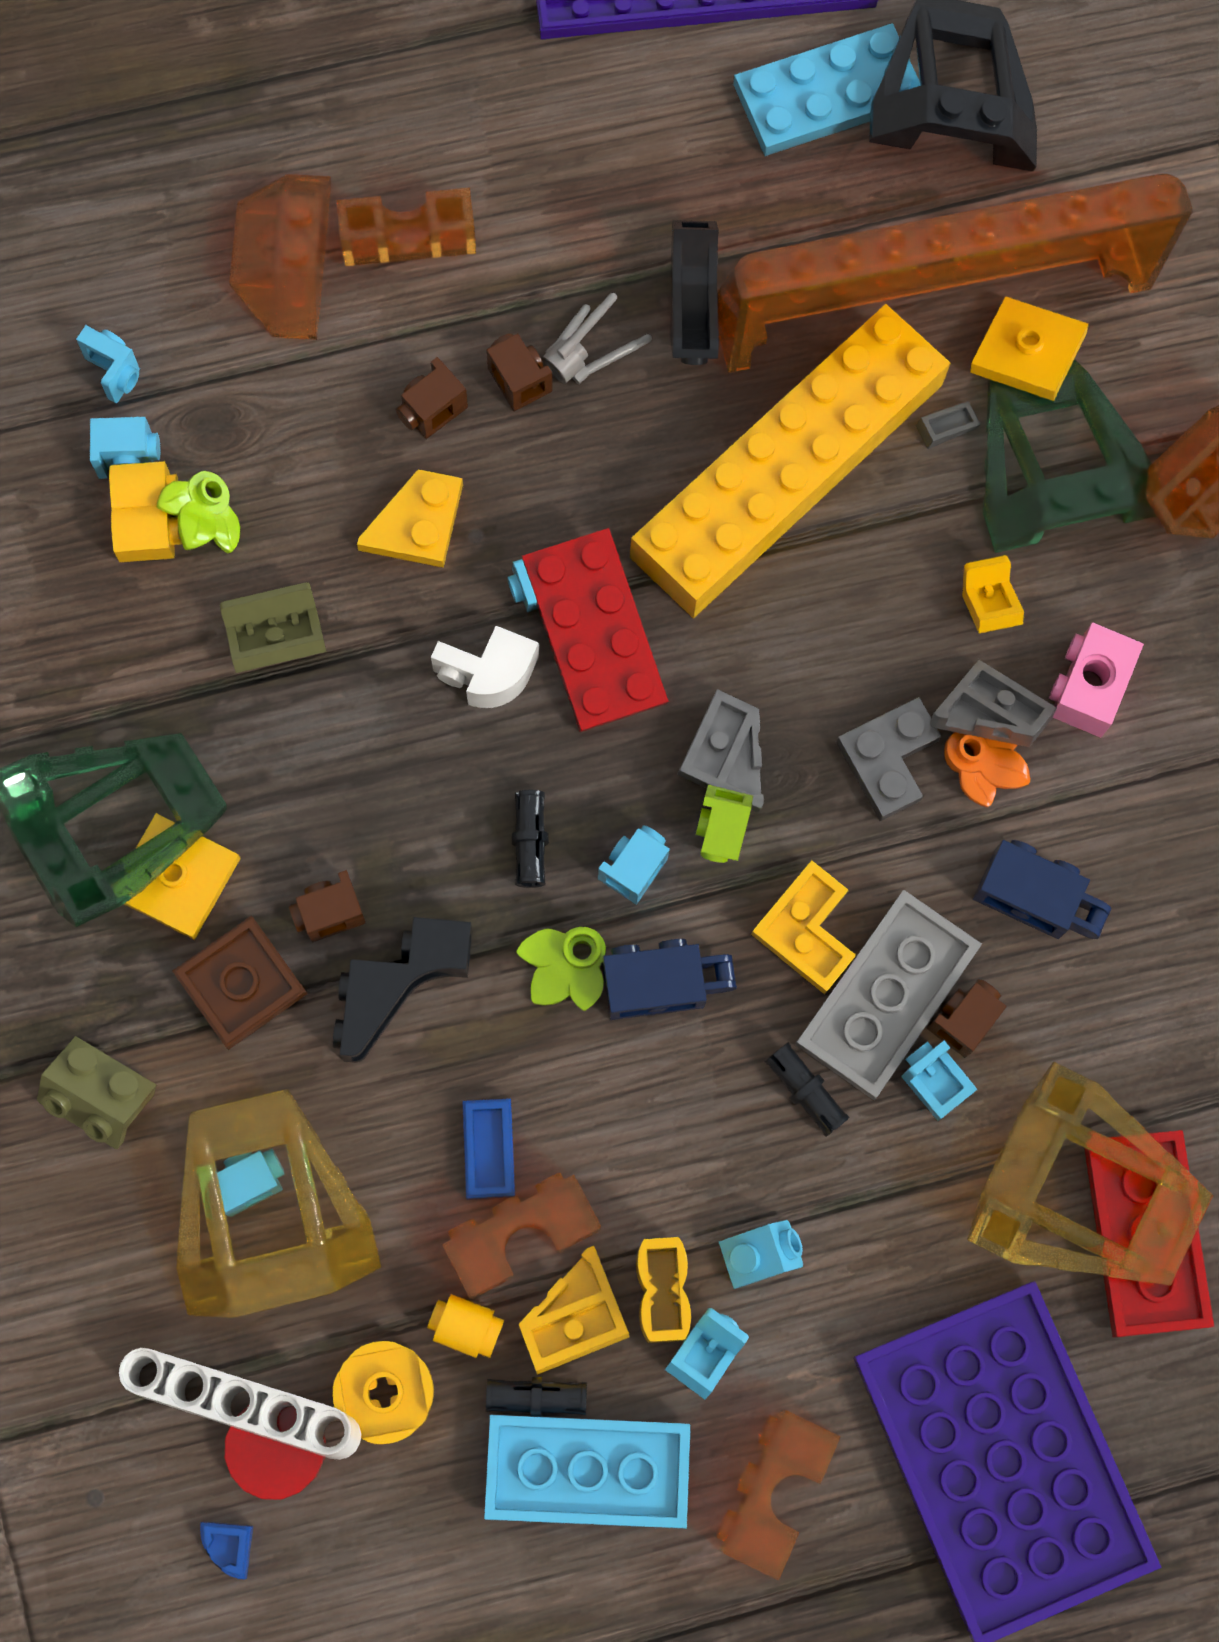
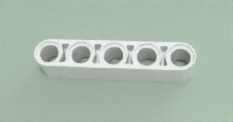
(219, 1391)

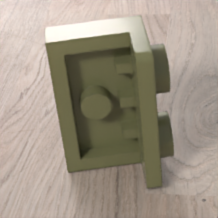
(272, 627)
(94, 1092)

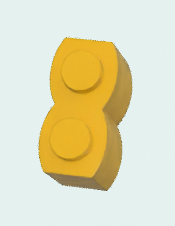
(137, 524)
(661, 1274)

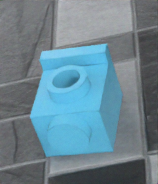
(121, 442)
(635, 863)
(249, 1180)

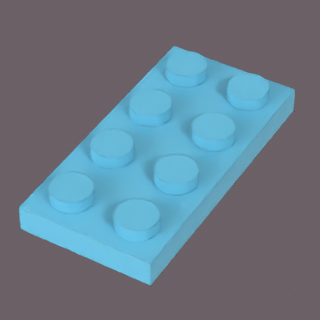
(818, 89)
(587, 1471)

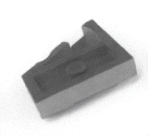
(993, 708)
(727, 749)

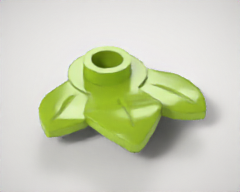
(200, 515)
(559, 971)

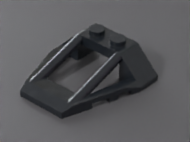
(997, 119)

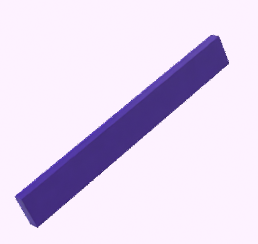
(592, 17)

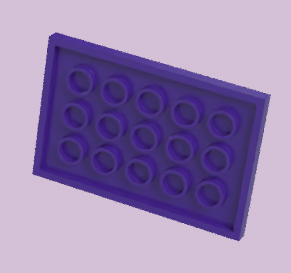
(1006, 1464)

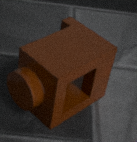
(518, 371)
(432, 400)
(327, 909)
(968, 1017)

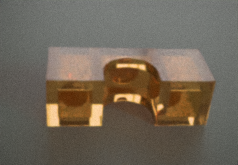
(380, 235)
(557, 1210)
(753, 1531)

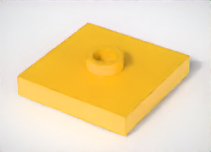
(1029, 348)
(189, 886)

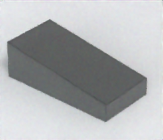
(947, 424)

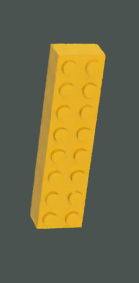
(788, 460)

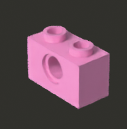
(1113, 660)

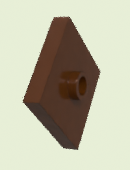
(239, 982)

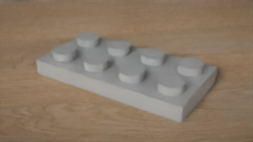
(888, 995)

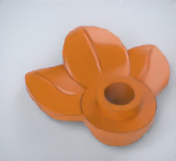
(991, 767)

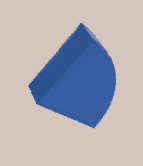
(228, 1546)

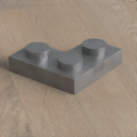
(877, 755)

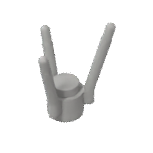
(568, 355)

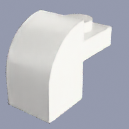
(496, 675)

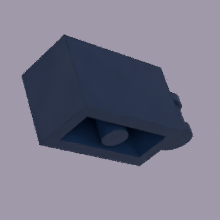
(1040, 892)
(662, 979)

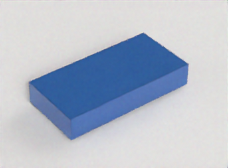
(488, 1149)

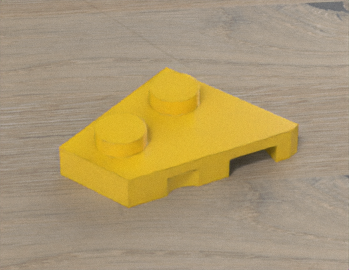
(416, 521)
(574, 1317)

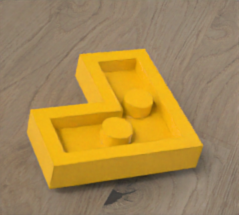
(795, 931)

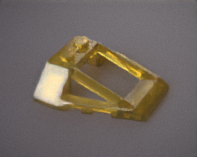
(1010, 1192)
(246, 1286)

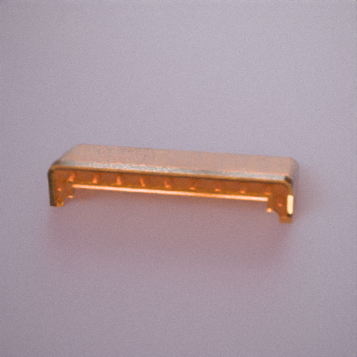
(1119, 223)

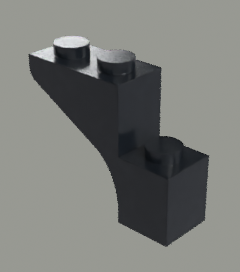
(694, 291)
(379, 989)

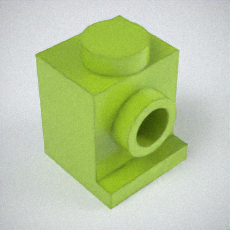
(724, 823)

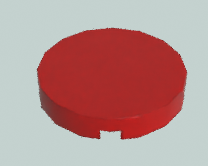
(268, 1466)

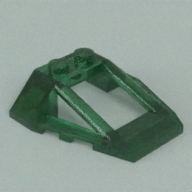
(1064, 499)
(39, 829)

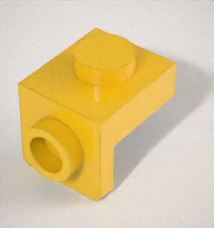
(991, 595)

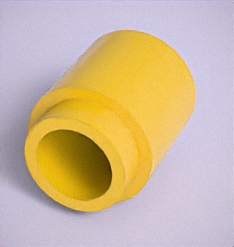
(465, 1326)

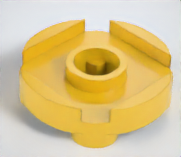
(401, 1368)

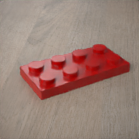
(594, 630)
(1118, 1207)

